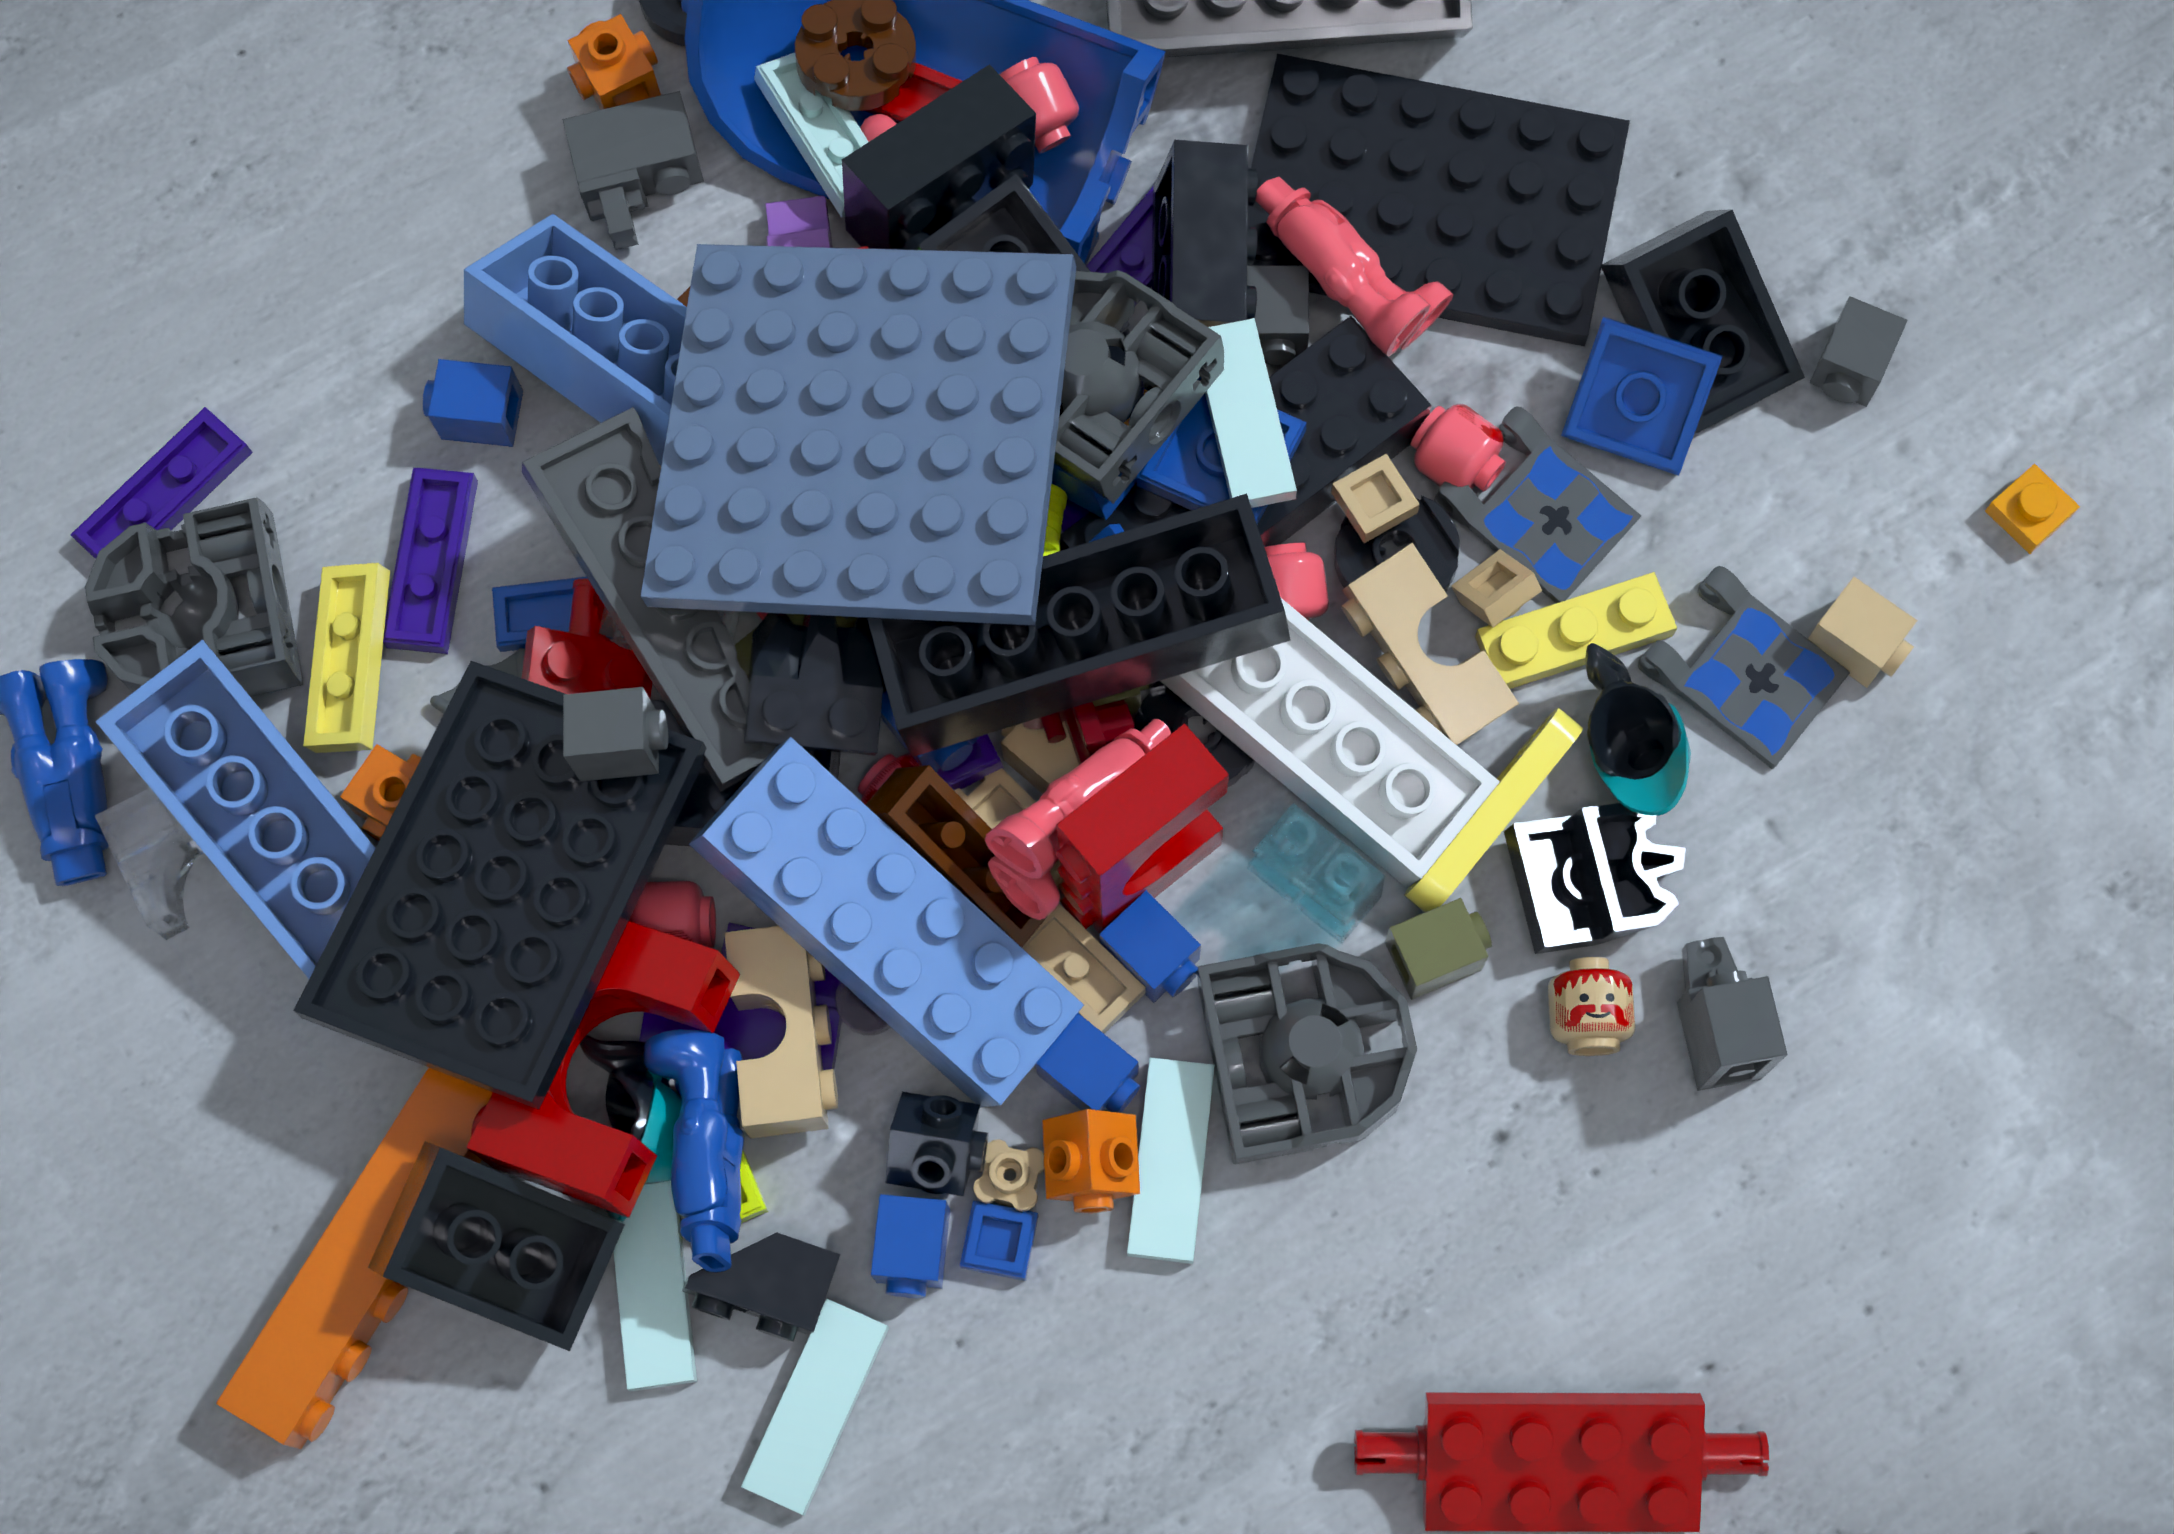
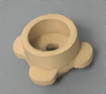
(1016, 1193)

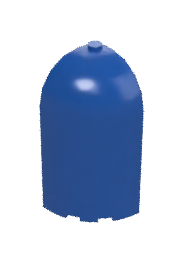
(1105, 71)

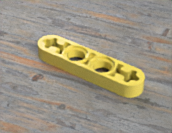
(1515, 787)

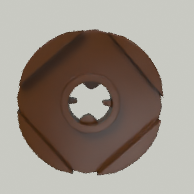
(846, 23)

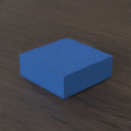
(999, 1240)

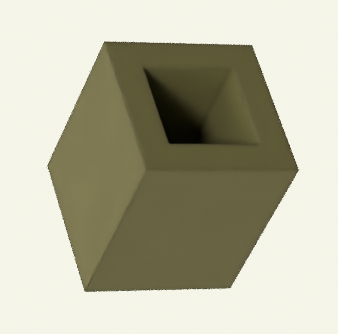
(1438, 947)

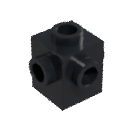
(935, 1144)

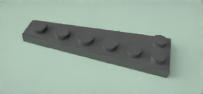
(603, 504)

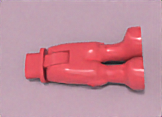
(1350, 267)
(1028, 840)

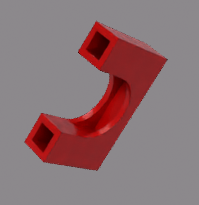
(1140, 830)
(578, 1155)

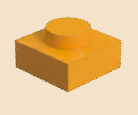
(2032, 508)

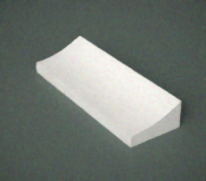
(1343, 746)

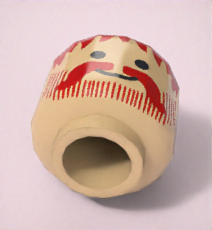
(1591, 1007)

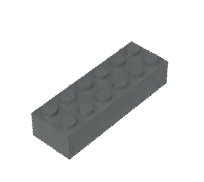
(1269, 25)

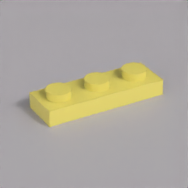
(1558, 635)
(347, 658)

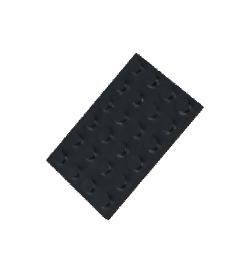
(1450, 189)
(495, 893)

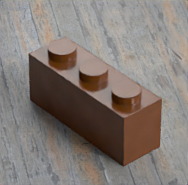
(951, 839)

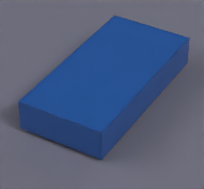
(530, 605)

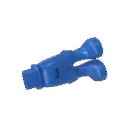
(65, 778)
(704, 1139)

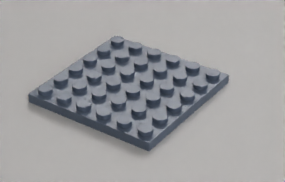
(862, 433)

